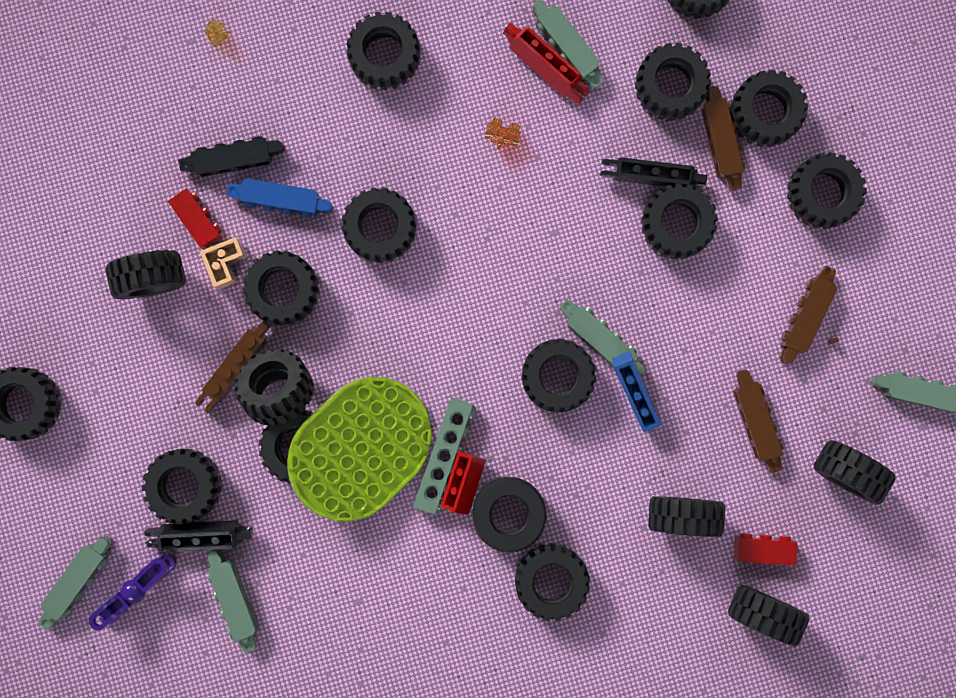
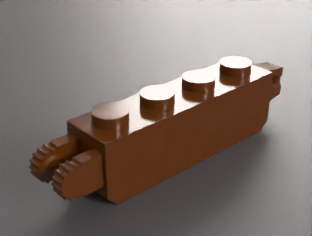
(722, 139)
(809, 315)
(225, 376)
(757, 421)

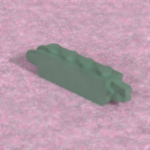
(567, 42)
(596, 334)
(917, 391)
(74, 581)
(233, 600)

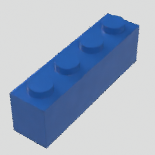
(636, 391)

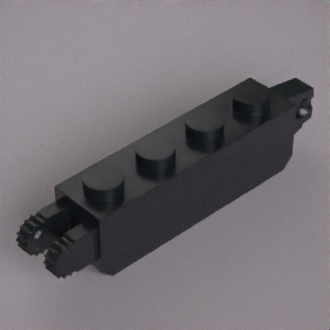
(231, 157)
(652, 172)
(198, 536)

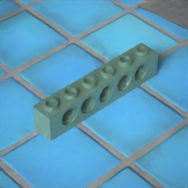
(422, 499)

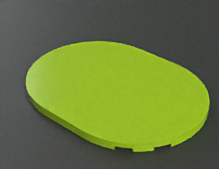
(359, 449)

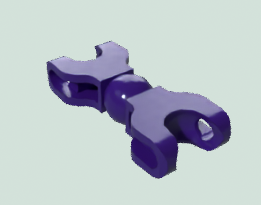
(132, 591)

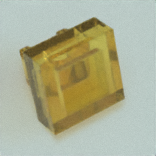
(215, 33)

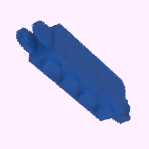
(280, 197)

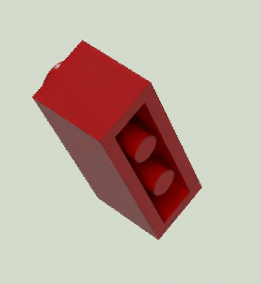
(196, 218)
(463, 483)
(765, 549)

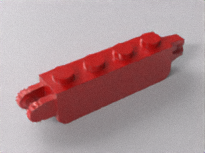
(546, 62)

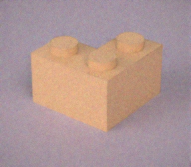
(218, 261)

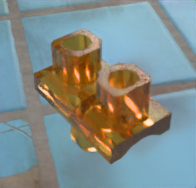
(502, 135)

